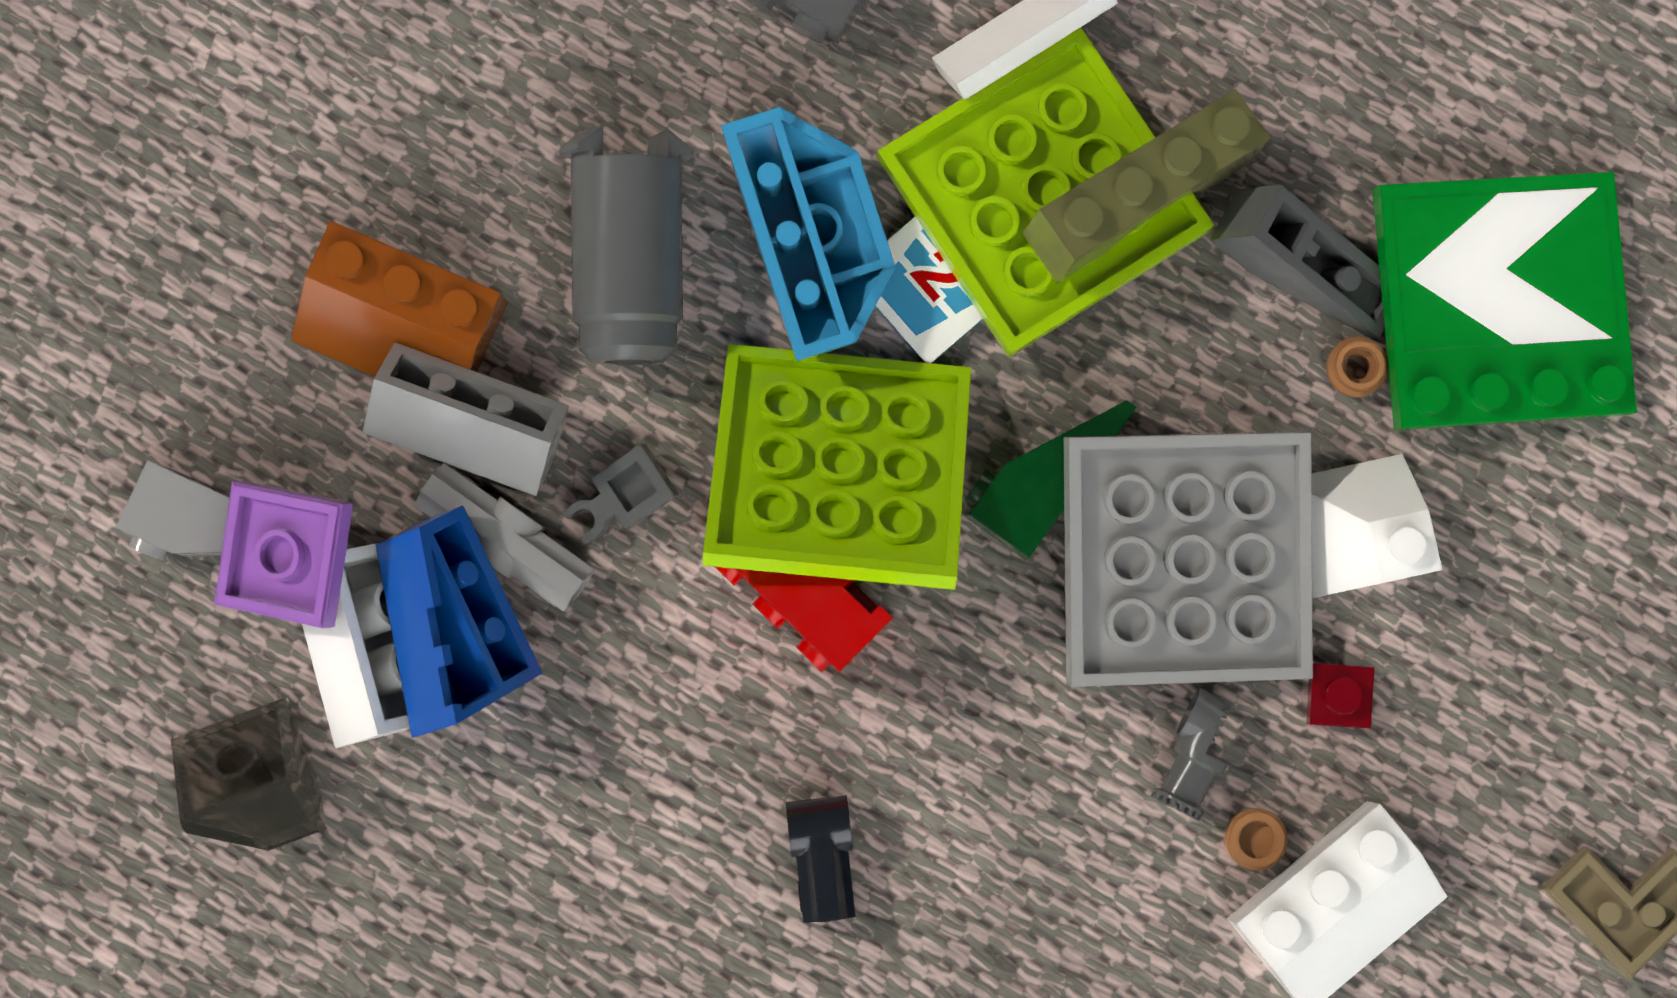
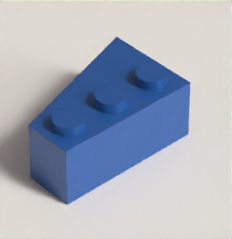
(450, 623)

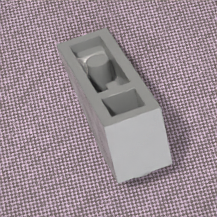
(174, 515)

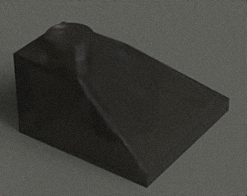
(248, 780)

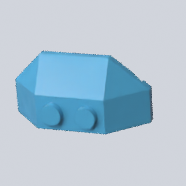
(811, 227)

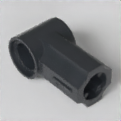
(821, 844)

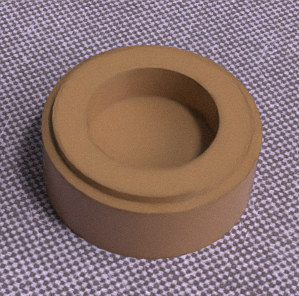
(1255, 839)

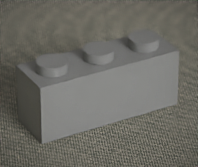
(464, 418)

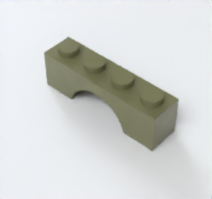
(1143, 183)

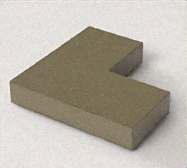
(1618, 920)

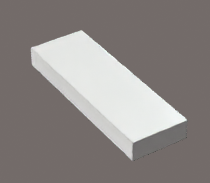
(1012, 40)

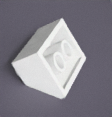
(358, 657)
(1339, 904)

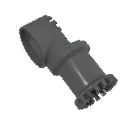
(1193, 768)

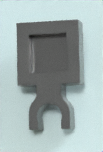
(628, 491)

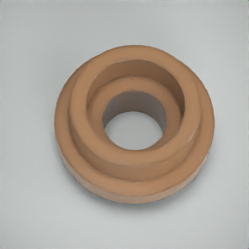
(1373, 357)

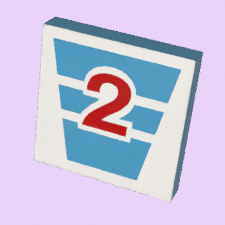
(924, 296)

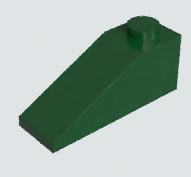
(1029, 490)

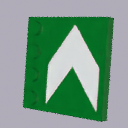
(1504, 300)

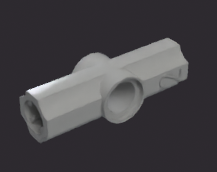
(509, 538)

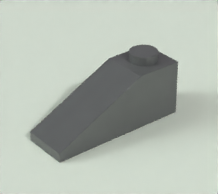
(1302, 255)

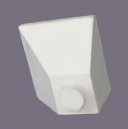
(1369, 527)

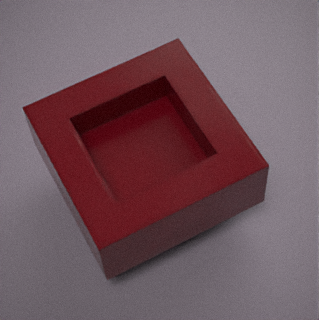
(1340, 696)

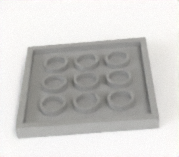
(1188, 558)

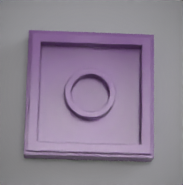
(283, 554)

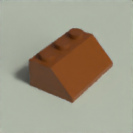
(370, 295)

